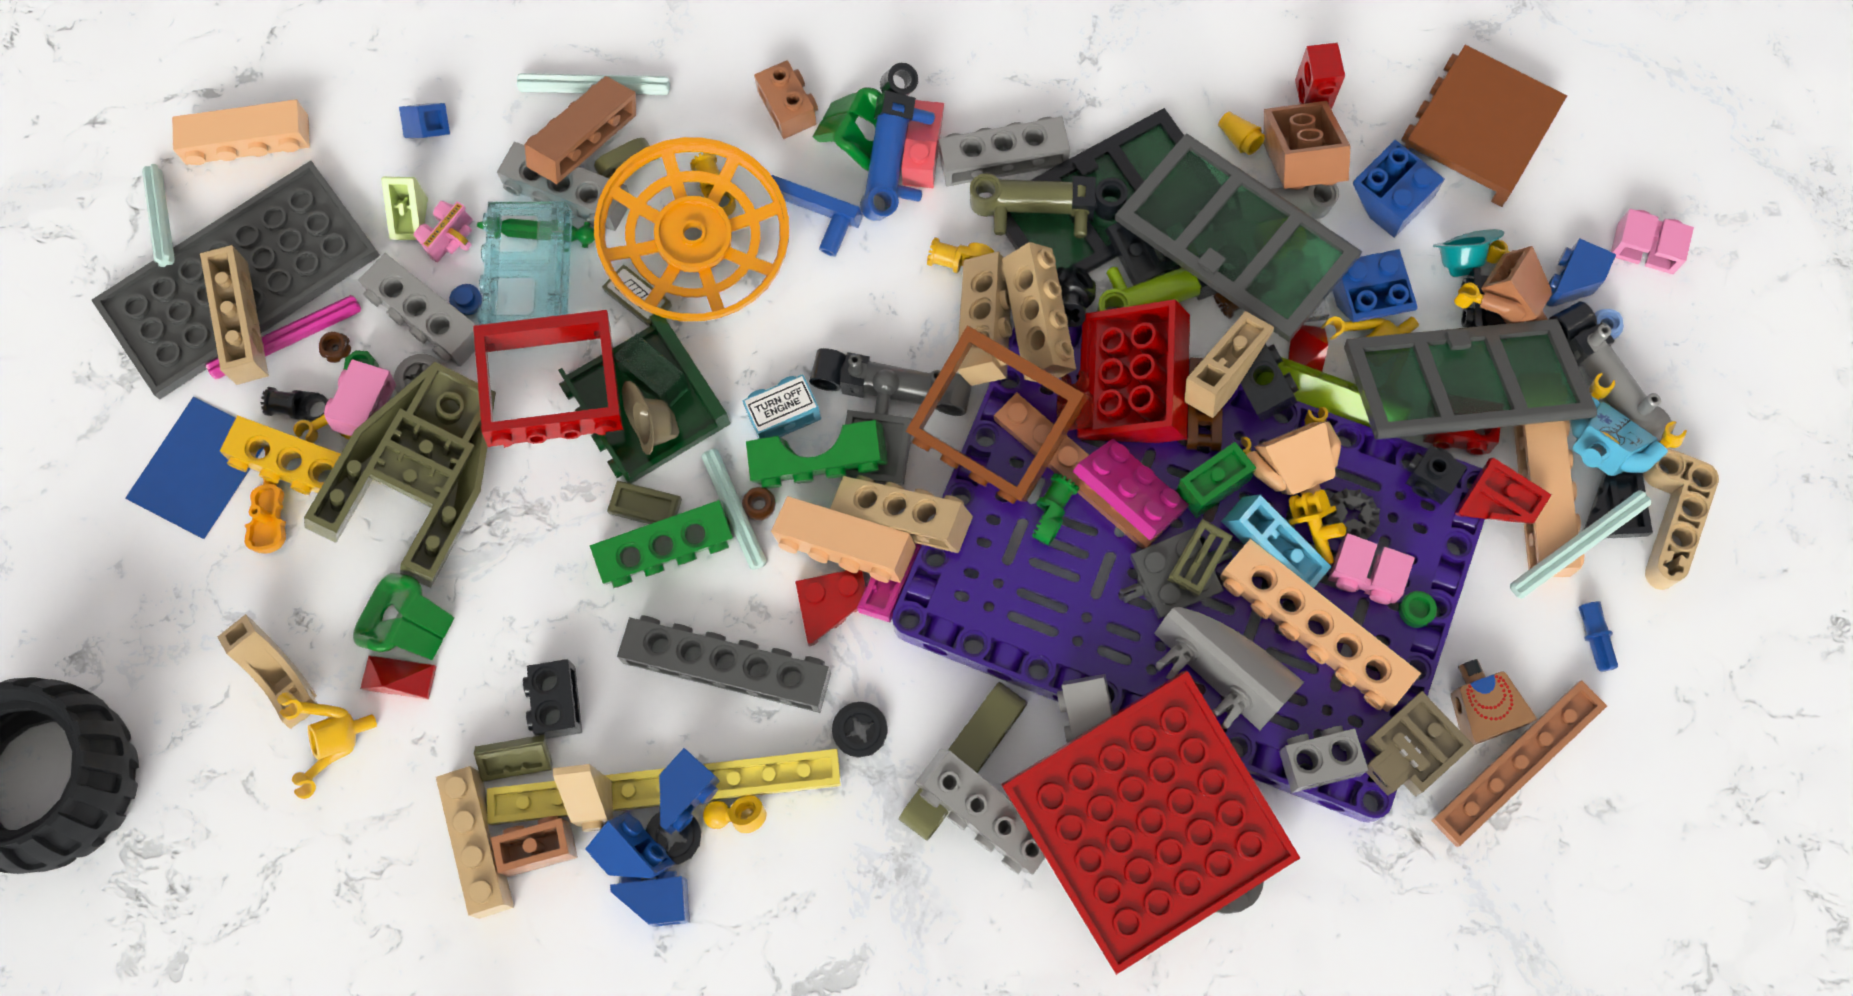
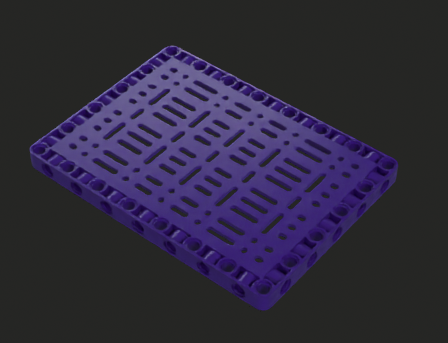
(1014, 648)

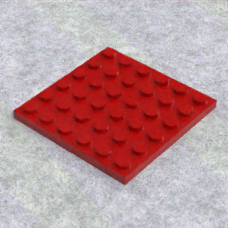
(1150, 821)

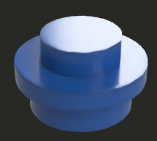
(466, 299)

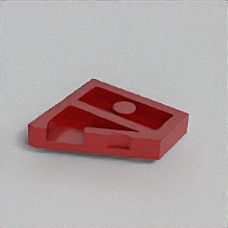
(1503, 496)

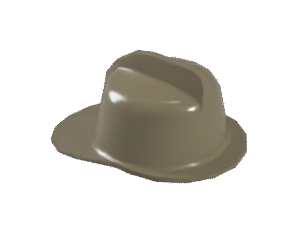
(649, 417)

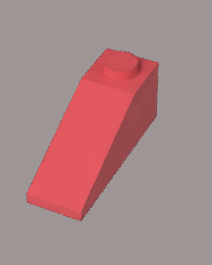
(922, 147)

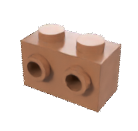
(786, 99)
(533, 847)

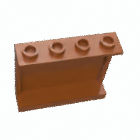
(1484, 120)

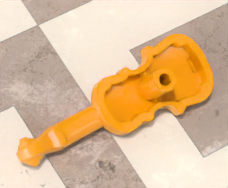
(266, 529)

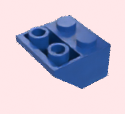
(1396, 188)
(1375, 288)

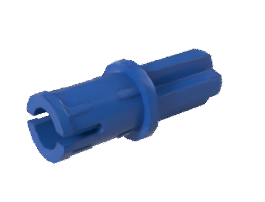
(1598, 636)

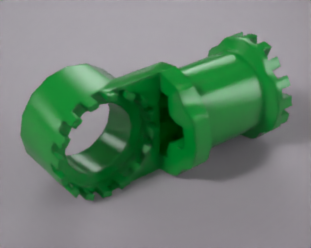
(1053, 506)

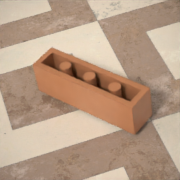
(580, 129)

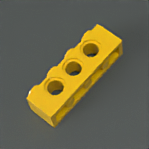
(249, 436)

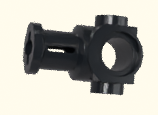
(1077, 293)

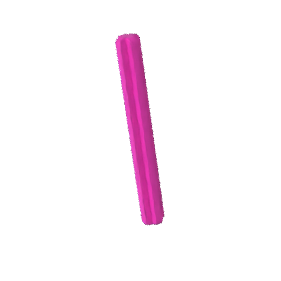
(300, 329)

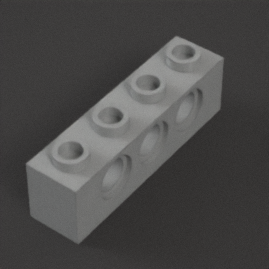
(1020, 157)
(580, 182)
(388, 277)

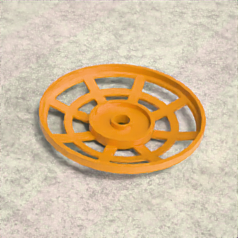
(688, 213)

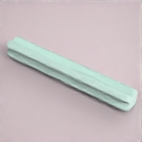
(158, 215)
(734, 509)

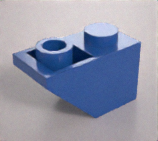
(1581, 272)
(682, 788)
(628, 850)
(656, 901)

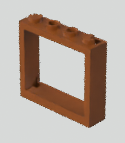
(954, 457)

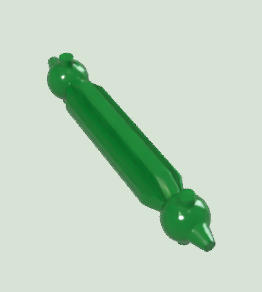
(528, 230)

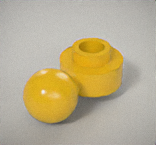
(745, 814)

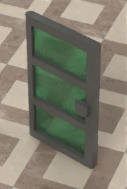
(1238, 236)
(1468, 379)

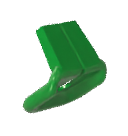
(841, 127)
(417, 626)

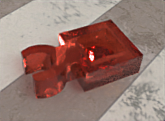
(1085, 417)

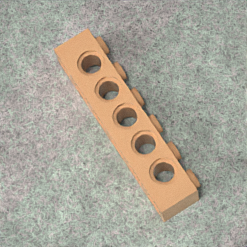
(1338, 627)

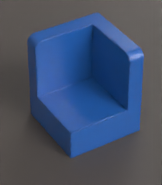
(424, 120)

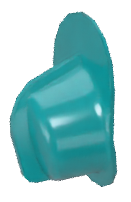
(1467, 251)

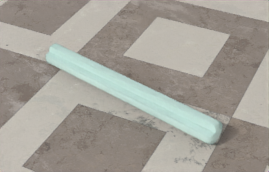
(581, 83)
(1580, 544)

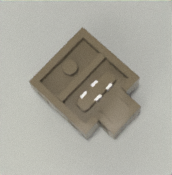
(1415, 747)

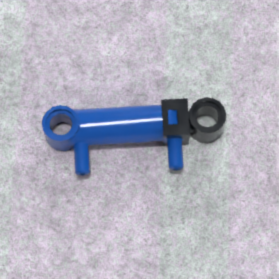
(892, 113)

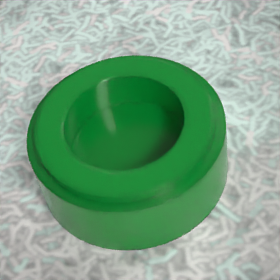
(1417, 609)

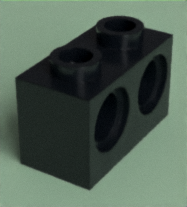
(561, 697)

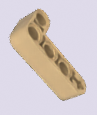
(1675, 520)

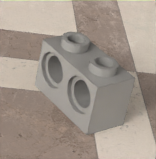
(1325, 767)

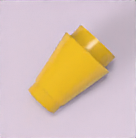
(1242, 133)

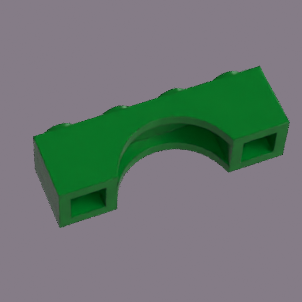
(857, 447)

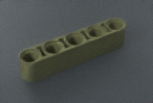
(974, 748)

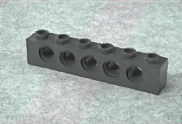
(806, 694)

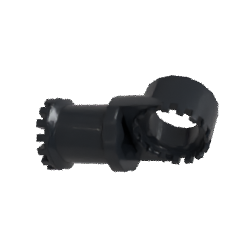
(294, 403)

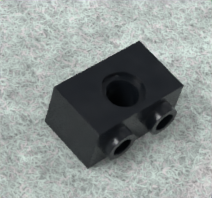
(1276, 395)

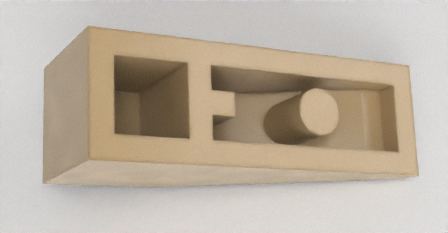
(1226, 364)
(585, 795)

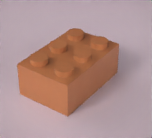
(1306, 145)

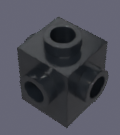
(1434, 474)

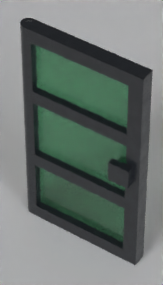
(1125, 156)

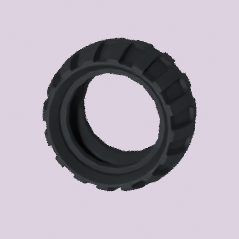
(99, 781)

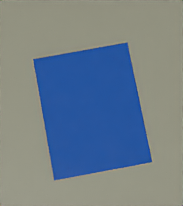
(188, 473)

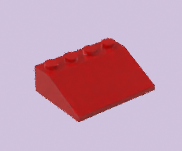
(1137, 372)

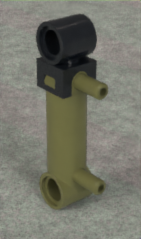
(1053, 197)

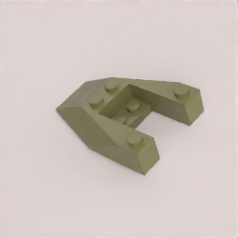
(423, 446)

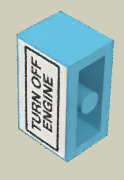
(782, 408)

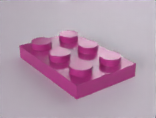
(1131, 488)

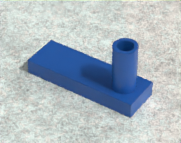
(840, 212)

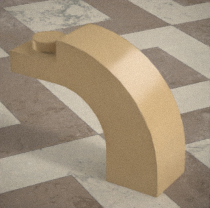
(266, 665)

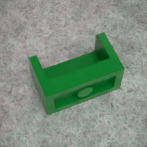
(1216, 479)

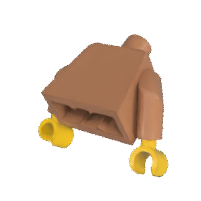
(1513, 289)

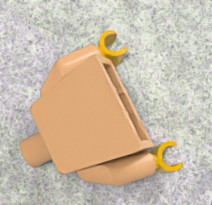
(1298, 458)

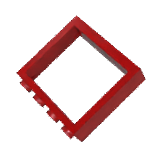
(538, 333)

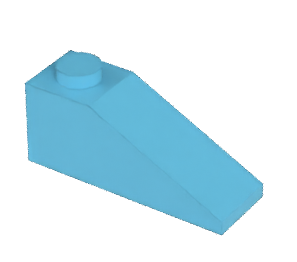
(1259, 521)

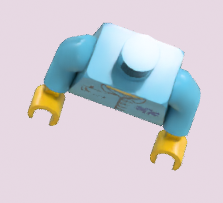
(1615, 441)

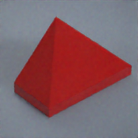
(1309, 347)
(398, 677)

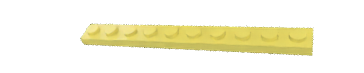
(642, 788)

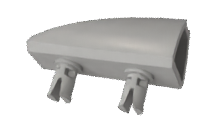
(1228, 661)

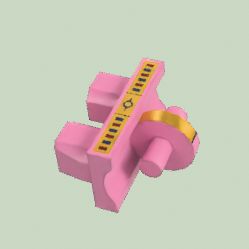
(448, 233)

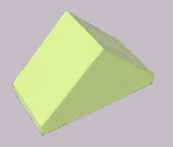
(404, 206)

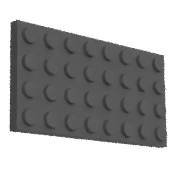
(295, 248)

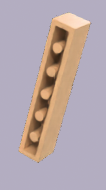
(1548, 462)

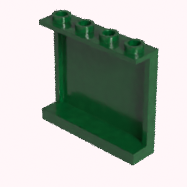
(696, 412)

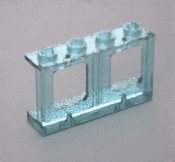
(546, 264)

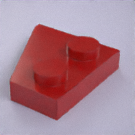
(828, 601)

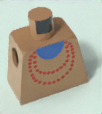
(1488, 704)

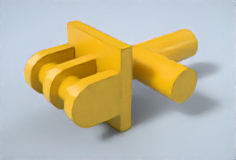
(1311, 509)

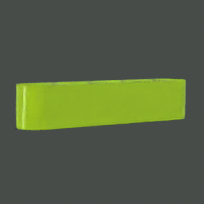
(1322, 390)

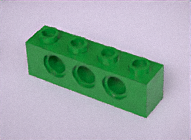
(609, 552)

